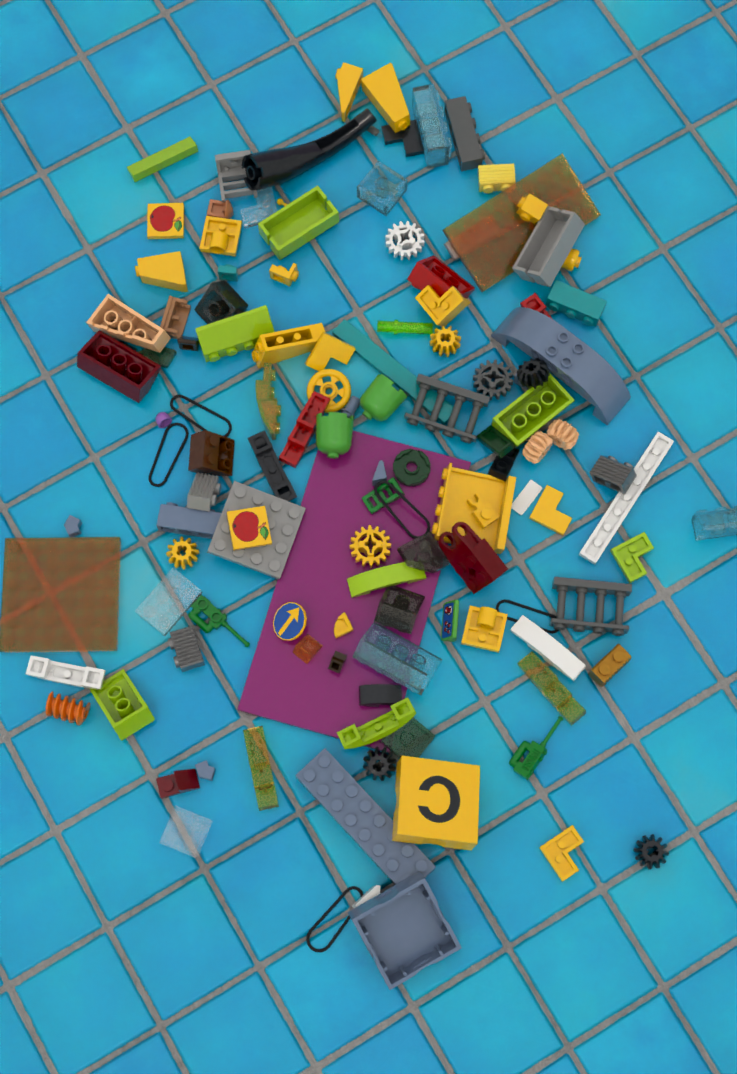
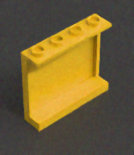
(453, 507)

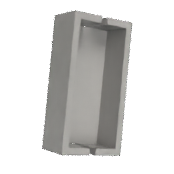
(548, 246)

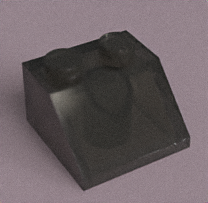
(220, 303)
(399, 609)

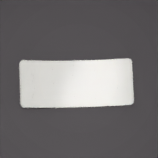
(526, 497)

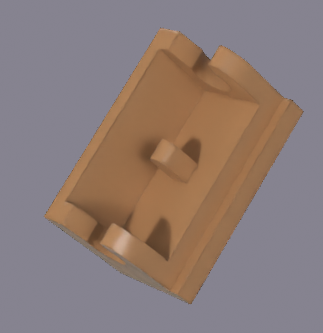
(175, 317)

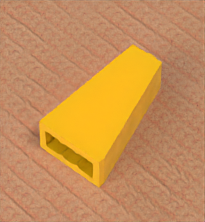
(386, 95)

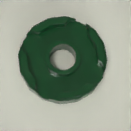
(411, 478)

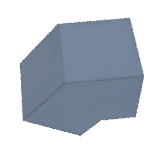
(72, 526)
(205, 771)

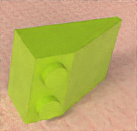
(122, 705)

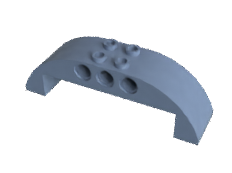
(566, 359)

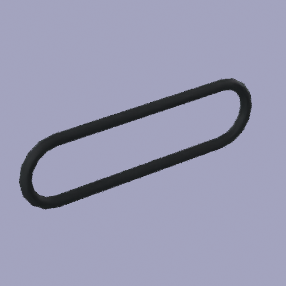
(526, 607)

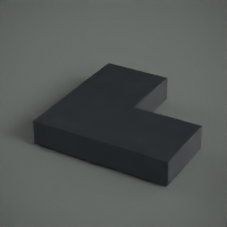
(409, 136)

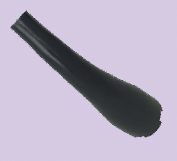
(283, 164)

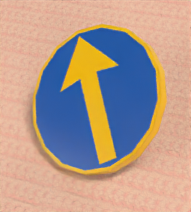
(289, 621)

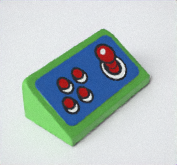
(450, 621)

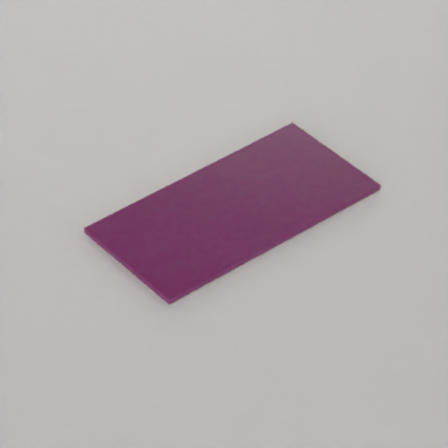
(316, 578)

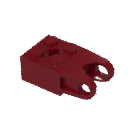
(472, 557)

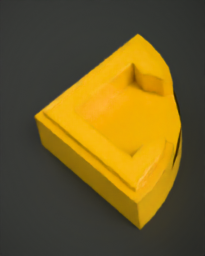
(342, 626)

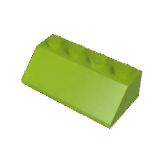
(233, 333)
(532, 411)

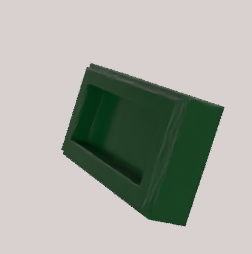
(495, 441)

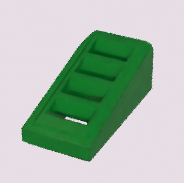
(393, 497)

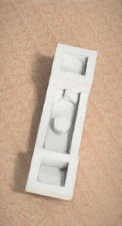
(65, 673)

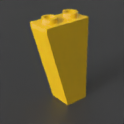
(286, 344)

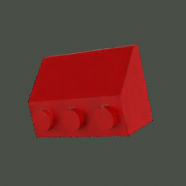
(439, 276)

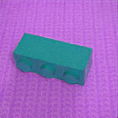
(575, 303)

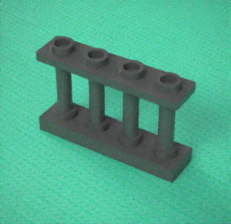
(443, 390)
(601, 590)

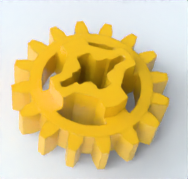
(362, 546)

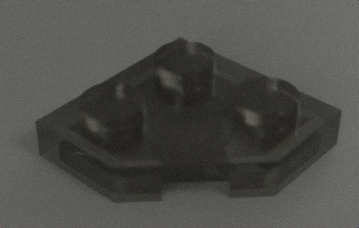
(424, 554)

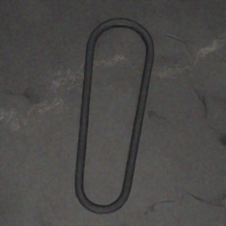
(199, 405)
(158, 452)
(397, 519)
(325, 914)

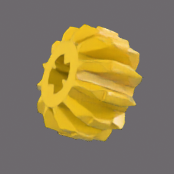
(446, 335)
(177, 558)

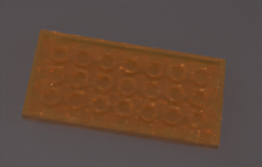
(494, 233)

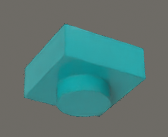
(228, 273)

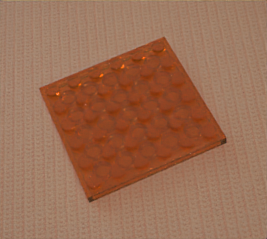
(60, 594)

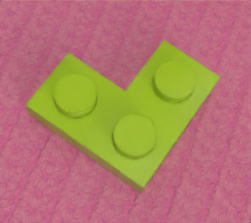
(628, 556)

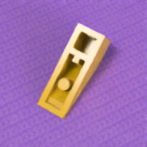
(348, 84)

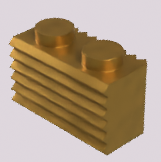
(609, 665)

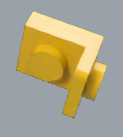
(284, 276)

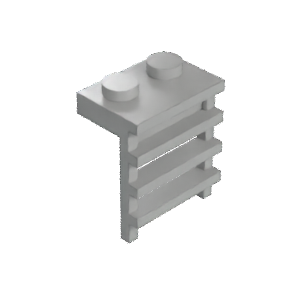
(230, 169)

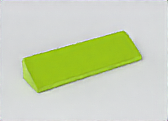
(162, 159)

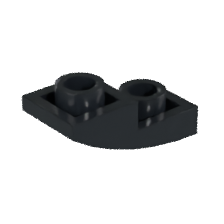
(502, 466)
(379, 694)

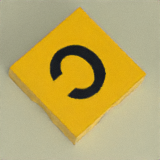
(436, 803)

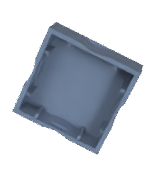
(404, 930)

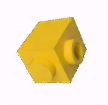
(531, 208)

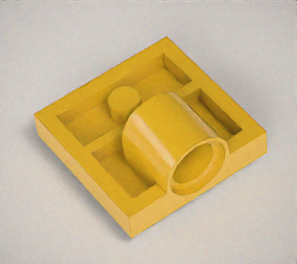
(220, 236)
(484, 628)

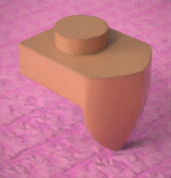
(220, 209)

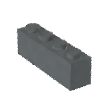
(463, 133)

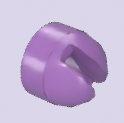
(163, 420)

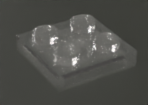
(186, 832)

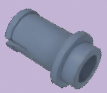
(351, 406)

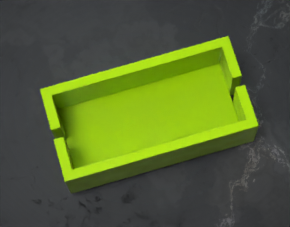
(298, 222)

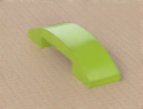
(383, 577)
(378, 728)

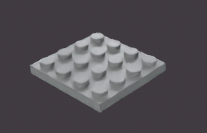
(283, 523)

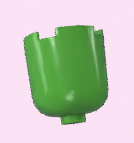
(381, 399)
(334, 433)

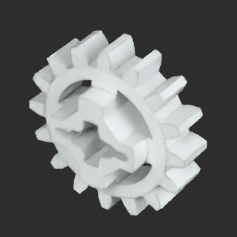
(407, 247)

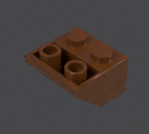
(211, 454)

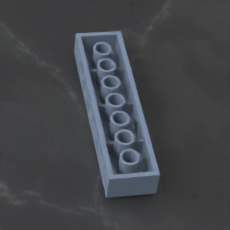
(361, 818)

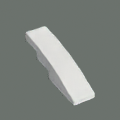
(548, 648)

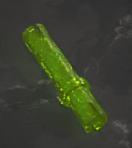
(404, 327)

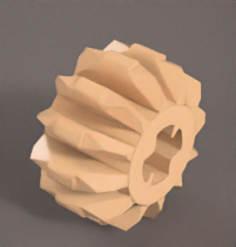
(563, 434)
(537, 447)

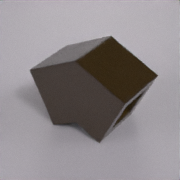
(337, 662)

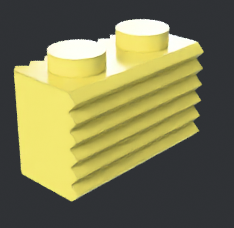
(495, 177)

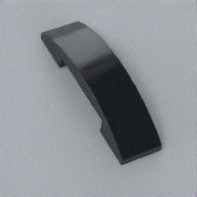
(271, 466)

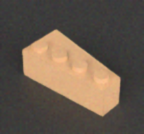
(127, 325)

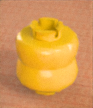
(572, 260)

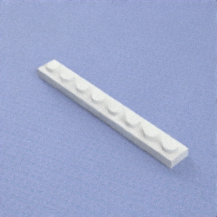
(624, 502)

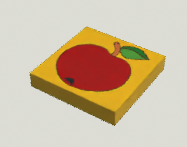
(165, 221)
(249, 528)

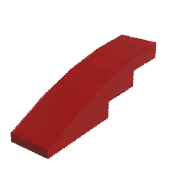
(304, 429)

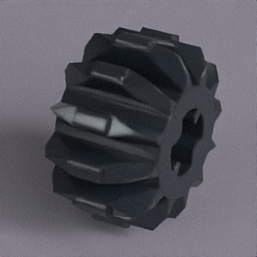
(533, 373)
(375, 769)
(654, 859)

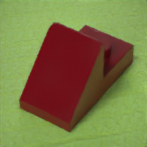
(178, 783)

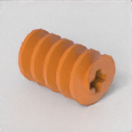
(66, 709)

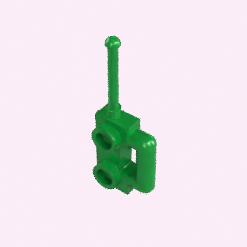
(216, 618)
(535, 754)

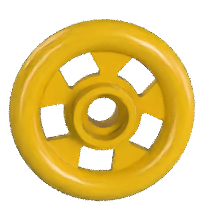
(345, 392)

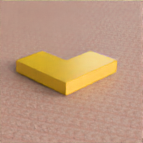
(328, 347)
(546, 513)
(557, 852)

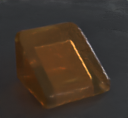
(307, 648)

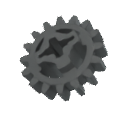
(501, 380)

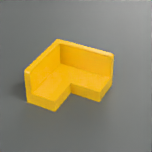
(443, 308)

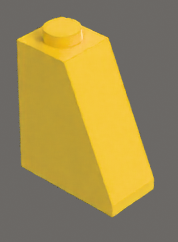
(163, 271)

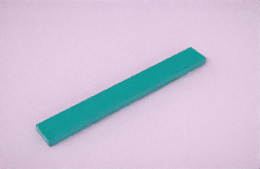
(389, 367)

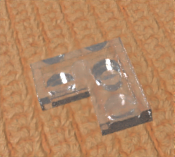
(265, 207)

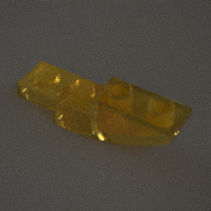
(266, 402)

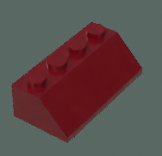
(118, 366)

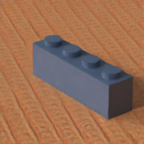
(187, 521)

